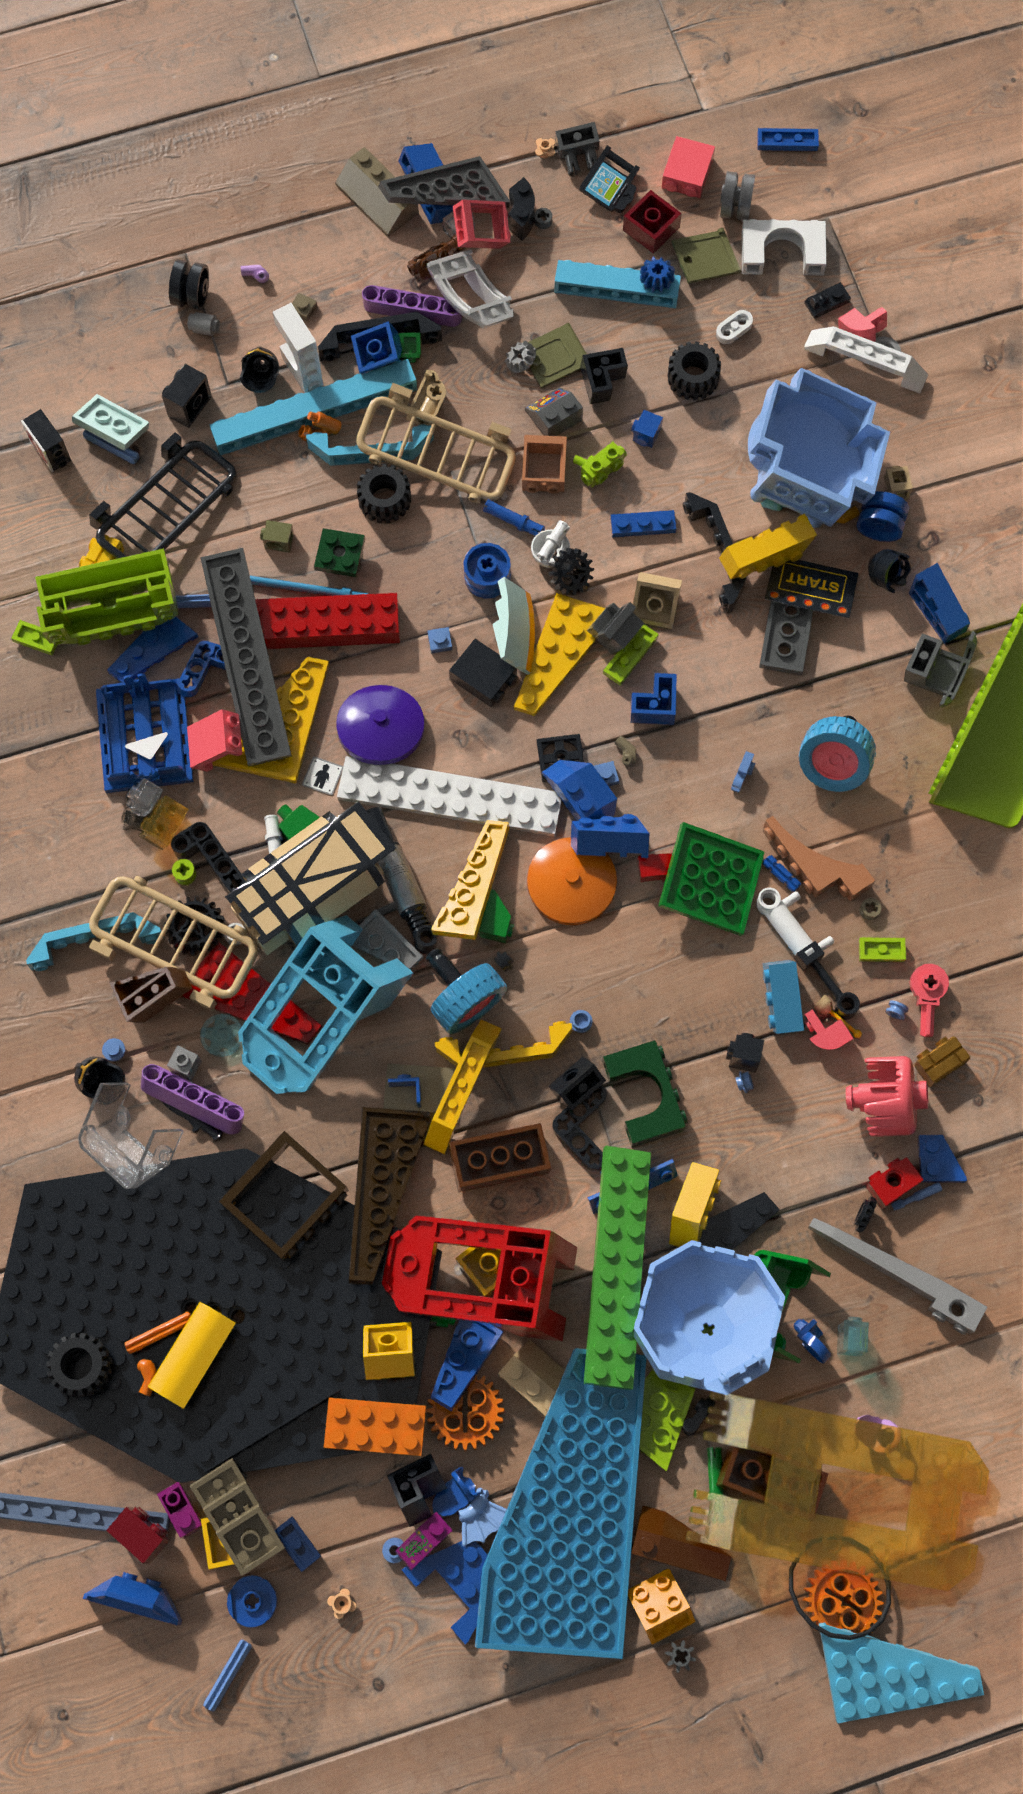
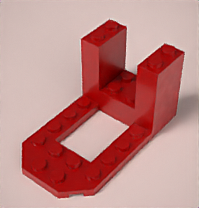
(521, 1282)

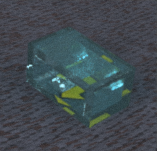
(852, 1337)

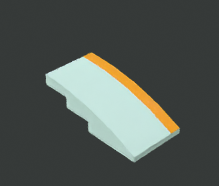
(515, 626)

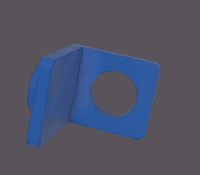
(406, 1080)

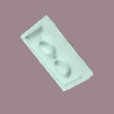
(110, 422)

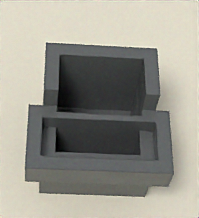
(616, 626)

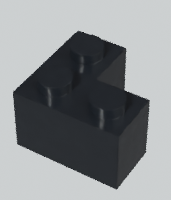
(599, 370)
(415, 1484)

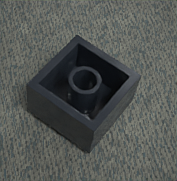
(186, 395)

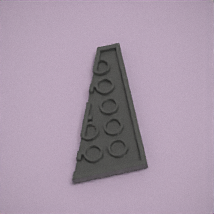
(445, 185)

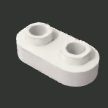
(733, 328)

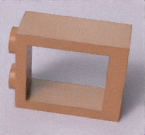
(544, 445)

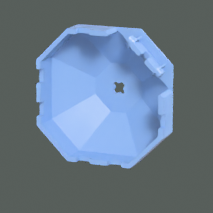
(711, 1288)

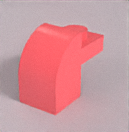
(864, 326)
(830, 1038)

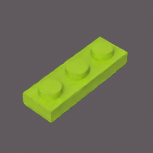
(630, 656)

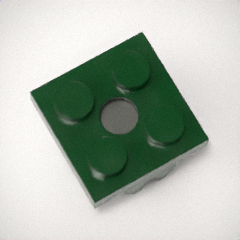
(339, 552)

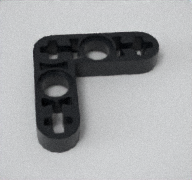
(575, 1131)

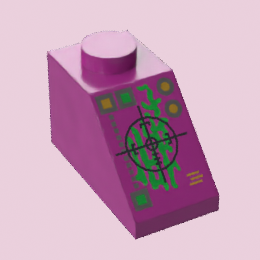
(423, 1540)

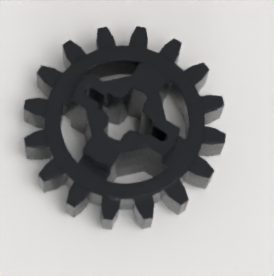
(566, 563)

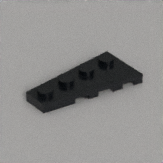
(738, 1223)

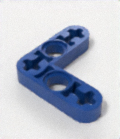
(210, 659)

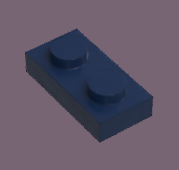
(297, 1544)

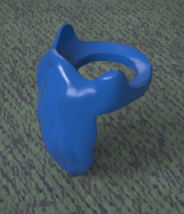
(457, 1495)

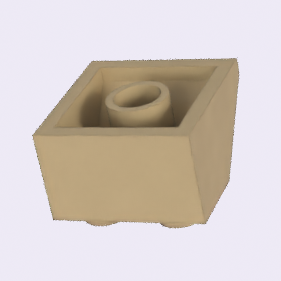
(656, 599)

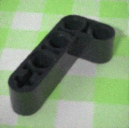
(203, 846)

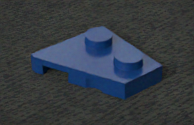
(938, 1161)

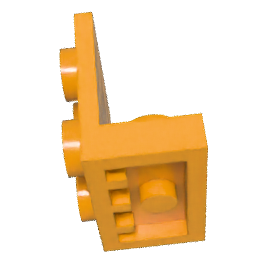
(661, 1606)

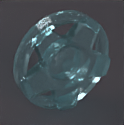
(221, 1035)

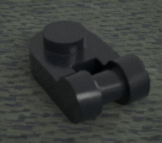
(691, 1425)

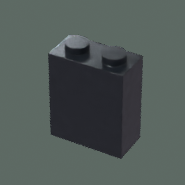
(483, 673)

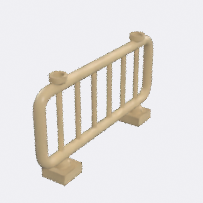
(398, 400)
(208, 990)

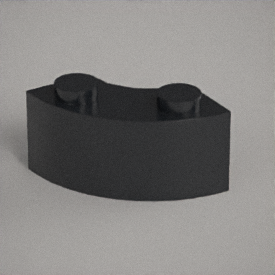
(523, 209)

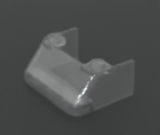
(114, 1148)

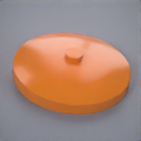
(569, 885)

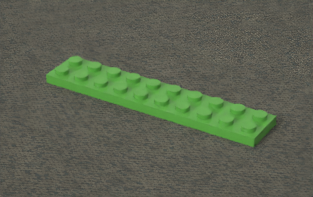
(617, 1268)

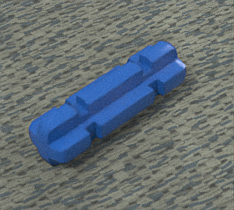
(781, 873)

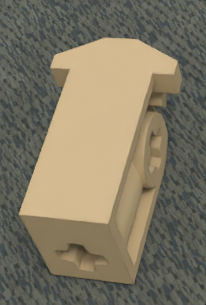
(424, 397)

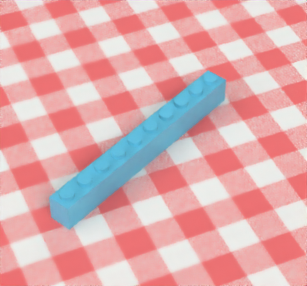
(290, 414)

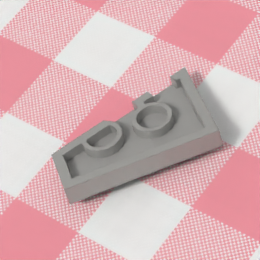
(385, 941)

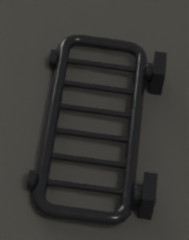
(173, 453)

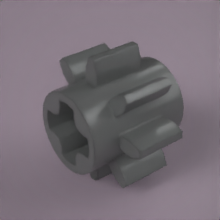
(687, 1657)

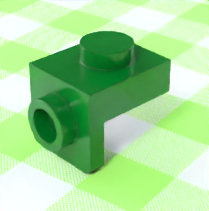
(410, 346)

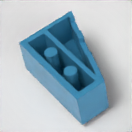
(783, 996)

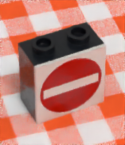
(46, 440)

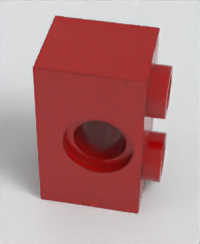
(907, 1179)

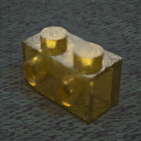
(163, 822)

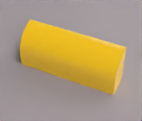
(191, 1355)

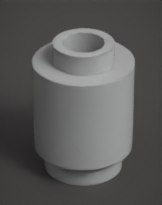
(203, 323)

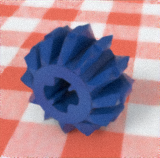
(657, 274)

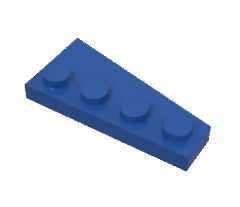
(151, 648)
(464, 1358)

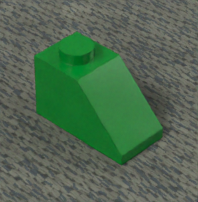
(496, 920)

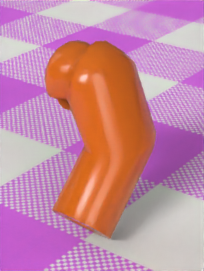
(148, 1371)

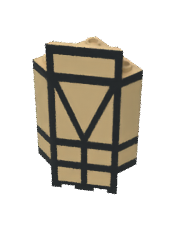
(311, 878)

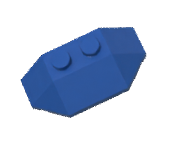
(581, 789)
(136, 1597)

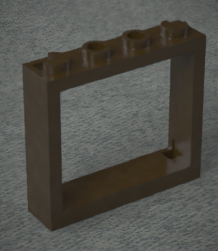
(252, 1175)

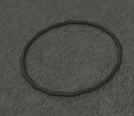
(834, 1635)

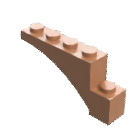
(816, 870)

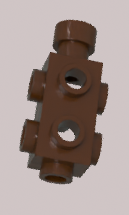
(419, 268)

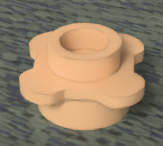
(545, 152)
(349, 1605)

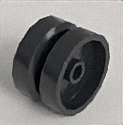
(188, 284)

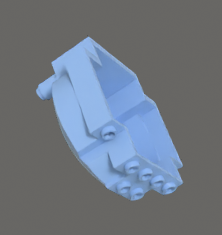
(816, 448)

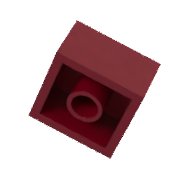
(652, 221)
(139, 1534)

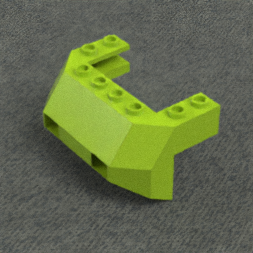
(110, 592)

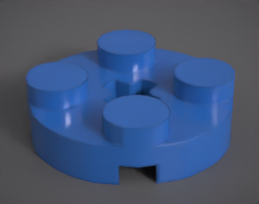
(241, 1592)

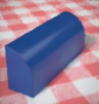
(420, 158)

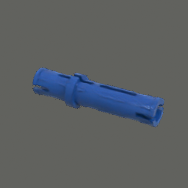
(522, 523)

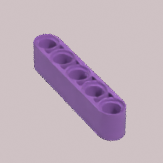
(404, 300)
(181, 1098)

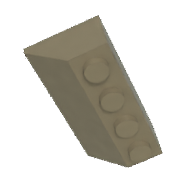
(360, 183)

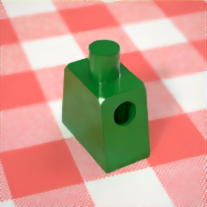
(295, 820)

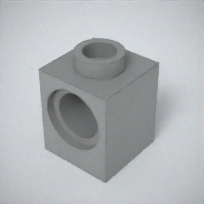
(184, 1063)

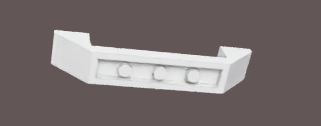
(869, 353)

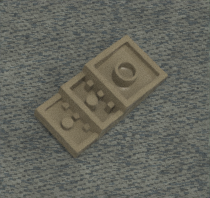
(237, 1516)

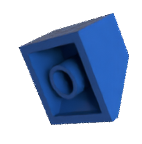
(376, 347)

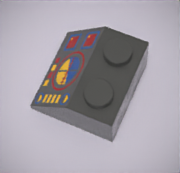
(555, 412)

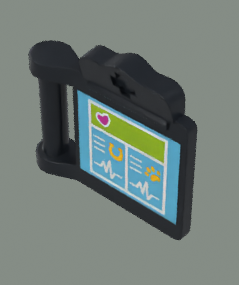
(609, 185)

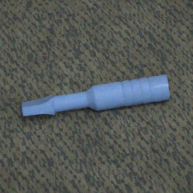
(917, 1196)

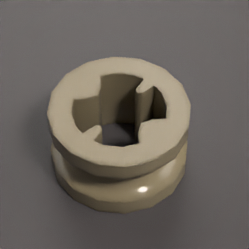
(863, 911)

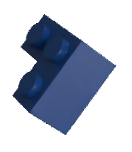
(656, 706)

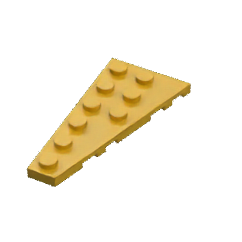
(558, 651)

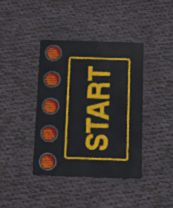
(813, 587)

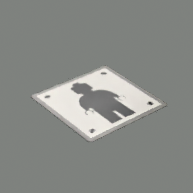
(322, 775)

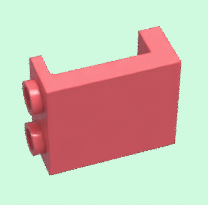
(214, 739)

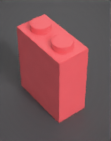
(688, 167)

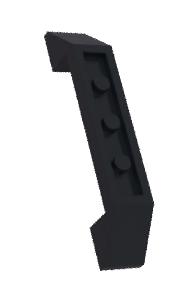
(403, 323)
(699, 508)

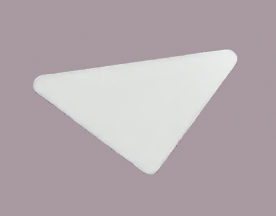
(148, 746)

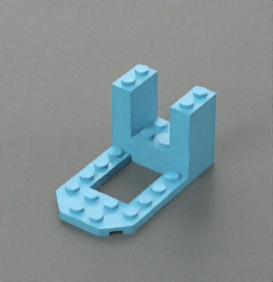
(343, 978)

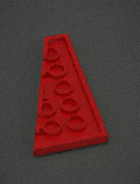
(292, 1021)

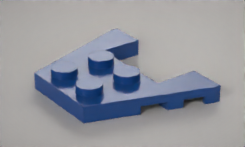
(462, 1571)

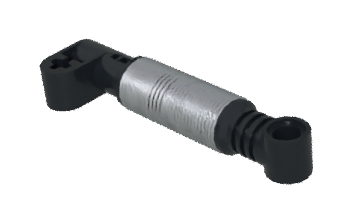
(405, 889)

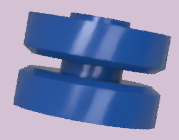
(883, 517)
(484, 568)

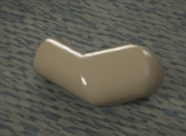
(629, 751)

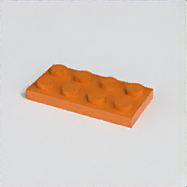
(375, 1427)

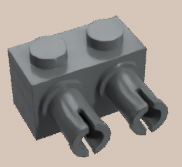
(577, 141)

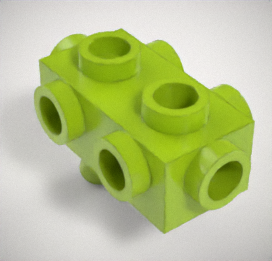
(598, 467)

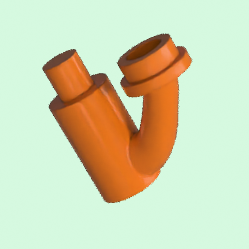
(326, 423)

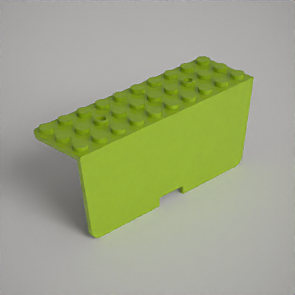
(986, 759)

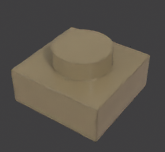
(304, 306)

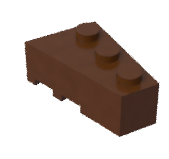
(150, 993)

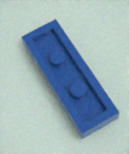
(787, 139)
(643, 523)

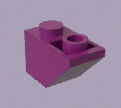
(180, 1510)

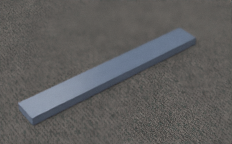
(66, 1512)

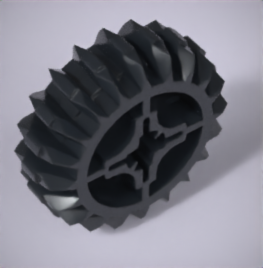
(176, 936)

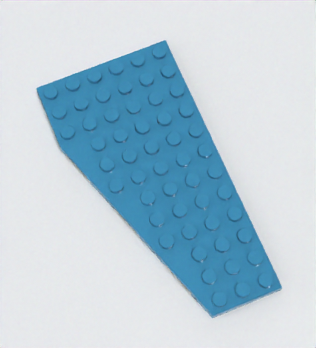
(566, 1538)

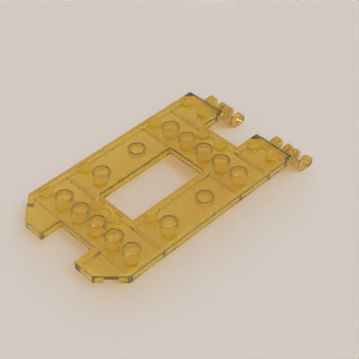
(787, 1520)

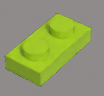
(32, 637)
(882, 949)

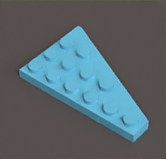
(887, 1678)

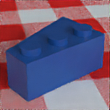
(939, 604)

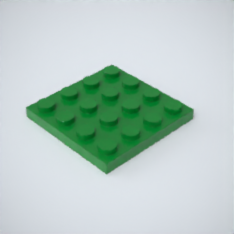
(711, 879)

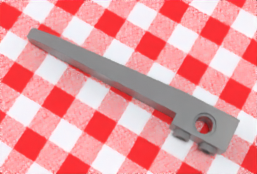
(928, 1286)

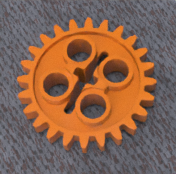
(487, 1411)
(851, 1584)

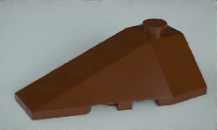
(663, 1540)

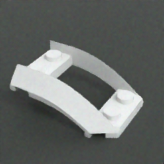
(497, 305)

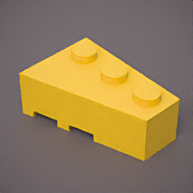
(694, 1204)

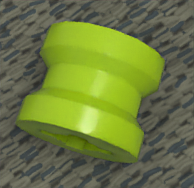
(187, 876)

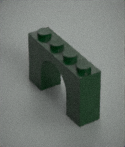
(647, 1061)

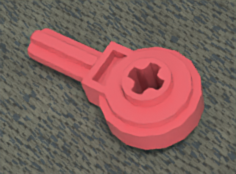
(928, 997)

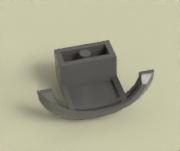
(939, 669)

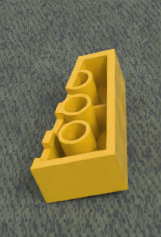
(768, 548)

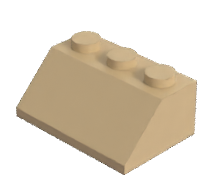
(533, 1376)

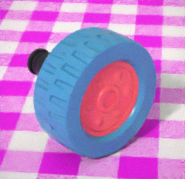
(837, 753)
(466, 995)

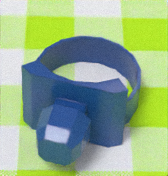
(810, 1335)

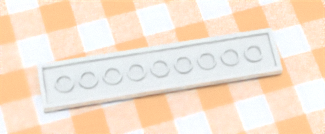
(449, 796)

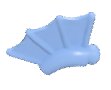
(480, 1518)

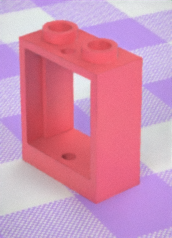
(465, 228)

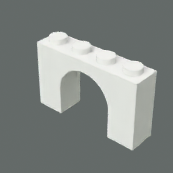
(807, 235)
(301, 350)

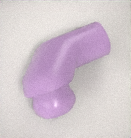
(256, 271)

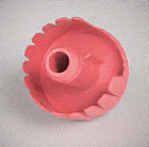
(892, 1098)

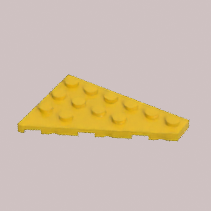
(298, 706)

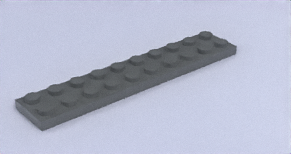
(246, 657)

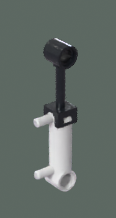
(805, 950)

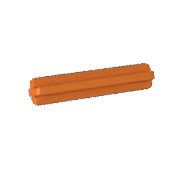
(157, 1333)

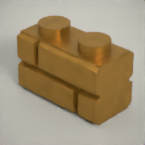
(941, 1061)

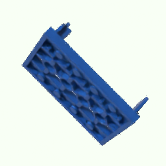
(163, 773)

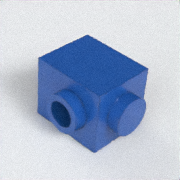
(647, 428)

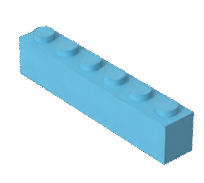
(611, 284)

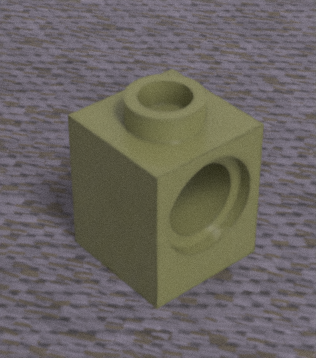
(277, 536)

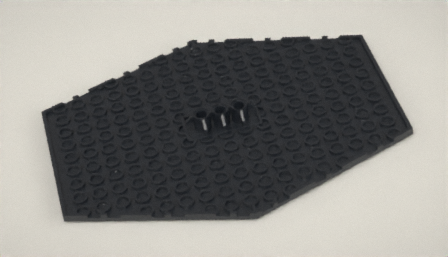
(134, 1258)

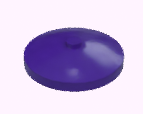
(380, 725)

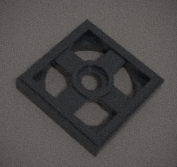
(543, 743)

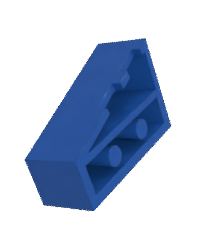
(610, 834)

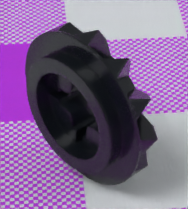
(865, 1214)

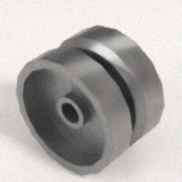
(736, 196)

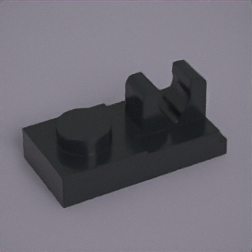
(827, 300)

